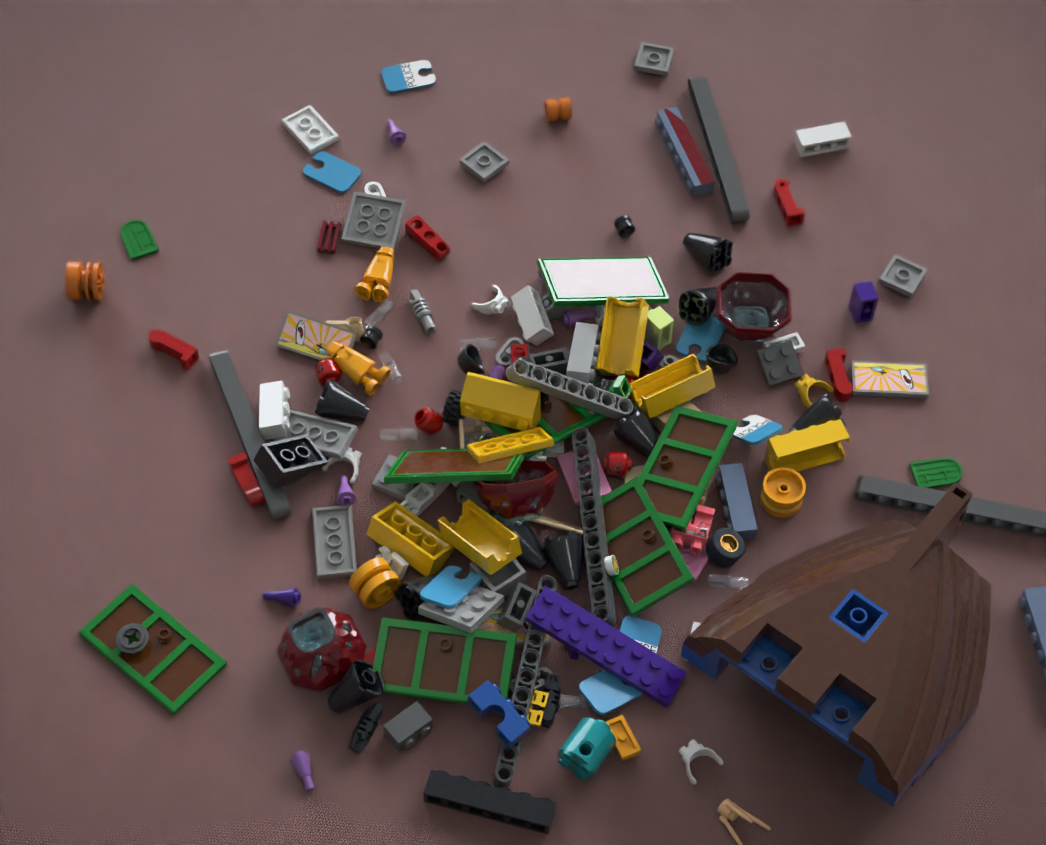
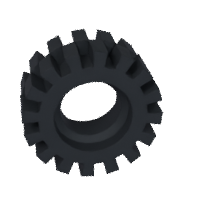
(451, 410)

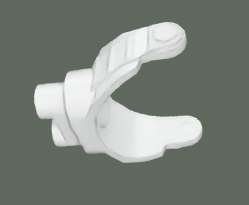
(495, 306)
(350, 456)
(693, 751)

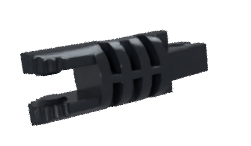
(551, 686)
(365, 728)

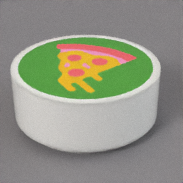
(611, 565)

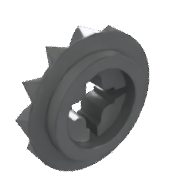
(130, 631)

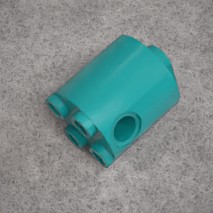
(587, 747)

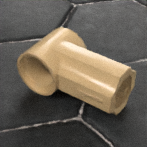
(353, 324)

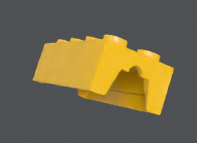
(622, 337)
(671, 386)
(807, 447)
(481, 538)

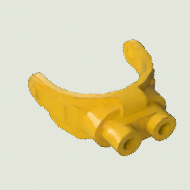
(804, 385)

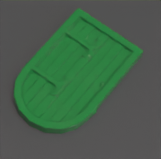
(138, 239)
(936, 472)

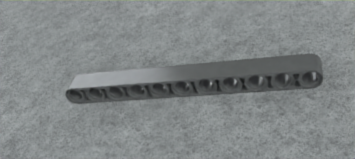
(718, 150)
(247, 429)
(924, 499)
(588, 519)
(523, 689)

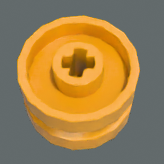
(782, 492)
(374, 583)

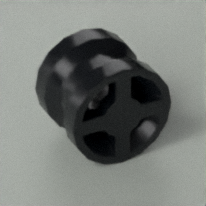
(624, 226)
(371, 337)

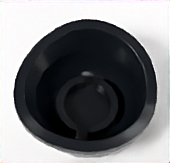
(721, 358)
(470, 360)

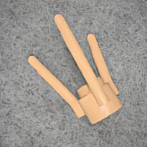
(731, 811)

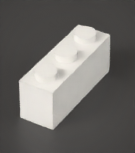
(822, 139)
(532, 315)
(274, 410)

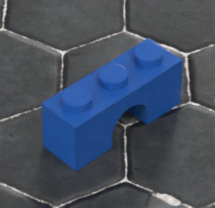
(488, 699)

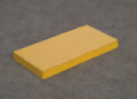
(510, 445)

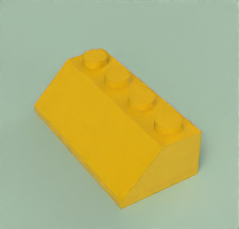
(500, 402)
(410, 538)

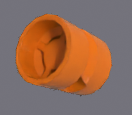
(558, 109)

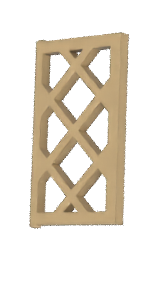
(558, 524)

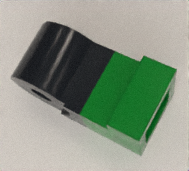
(619, 386)

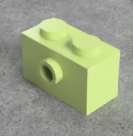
(658, 328)

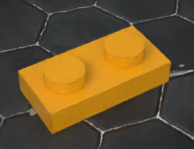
(626, 743)

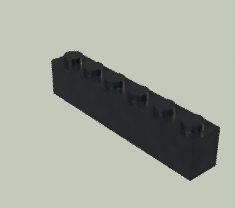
(489, 801)

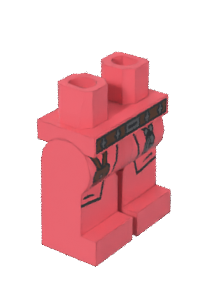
(696, 533)

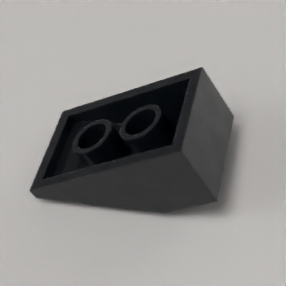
(289, 460)

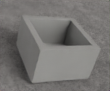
(503, 579)

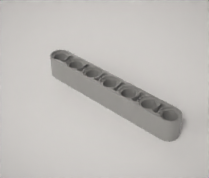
(561, 391)

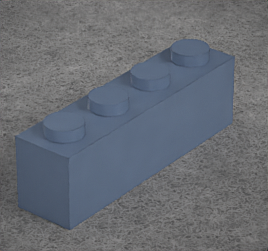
(736, 500)

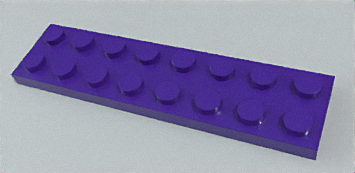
(605, 646)

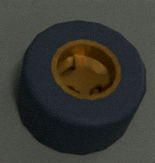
(725, 547)

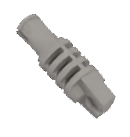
(422, 311)

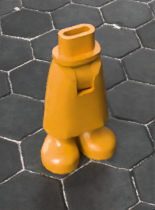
(378, 272)
(357, 366)

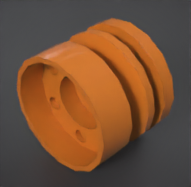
(87, 281)

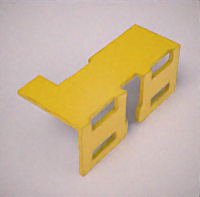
(534, 713)

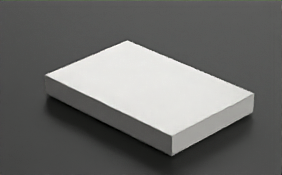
(310, 129)

